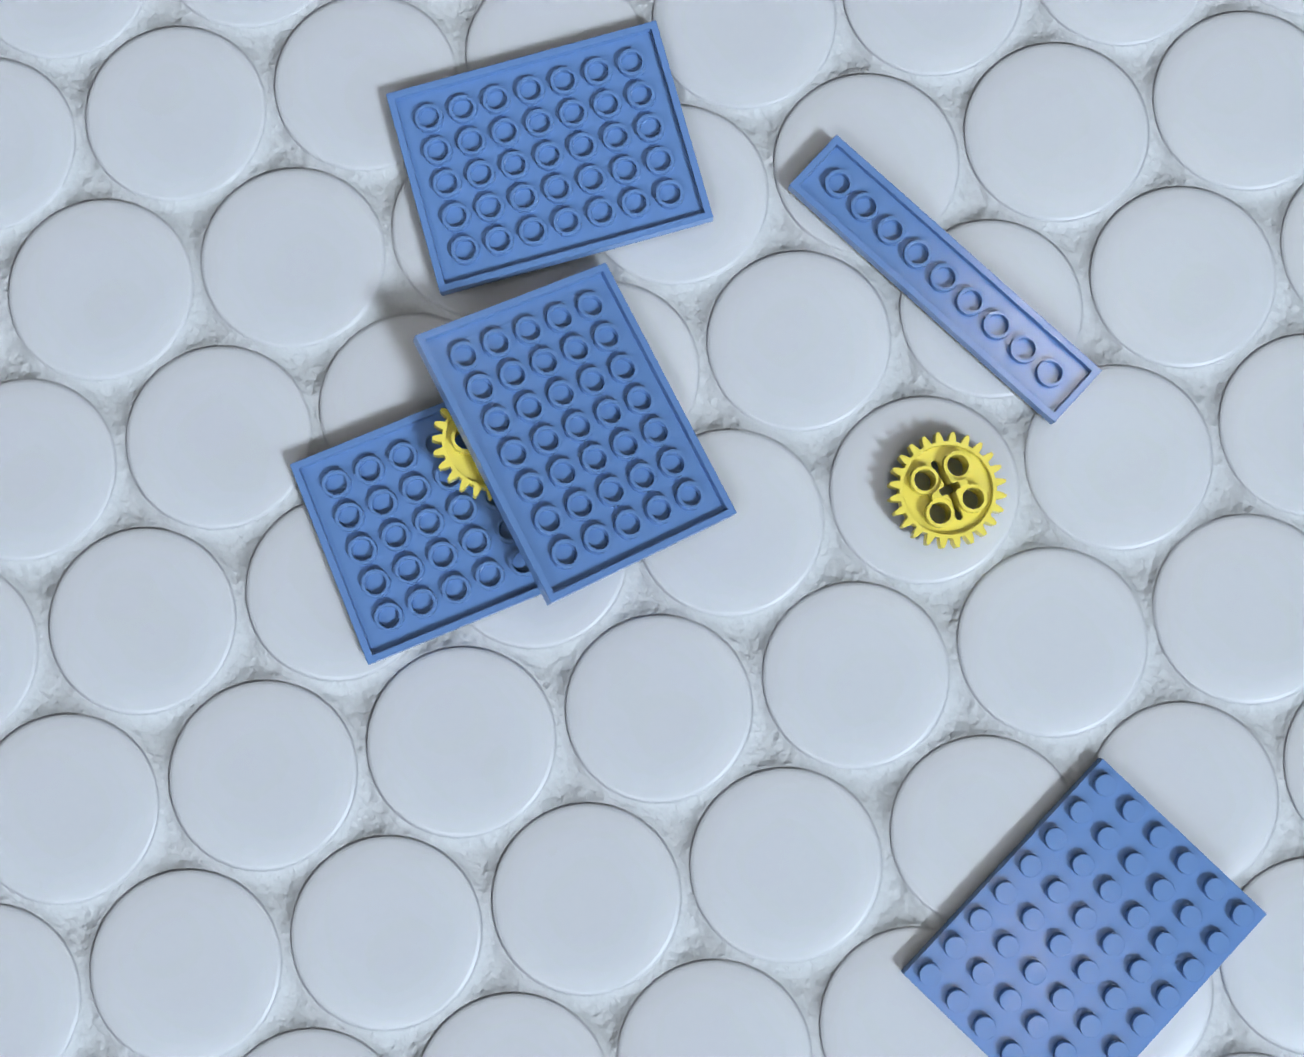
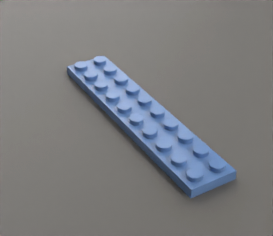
(944, 280)

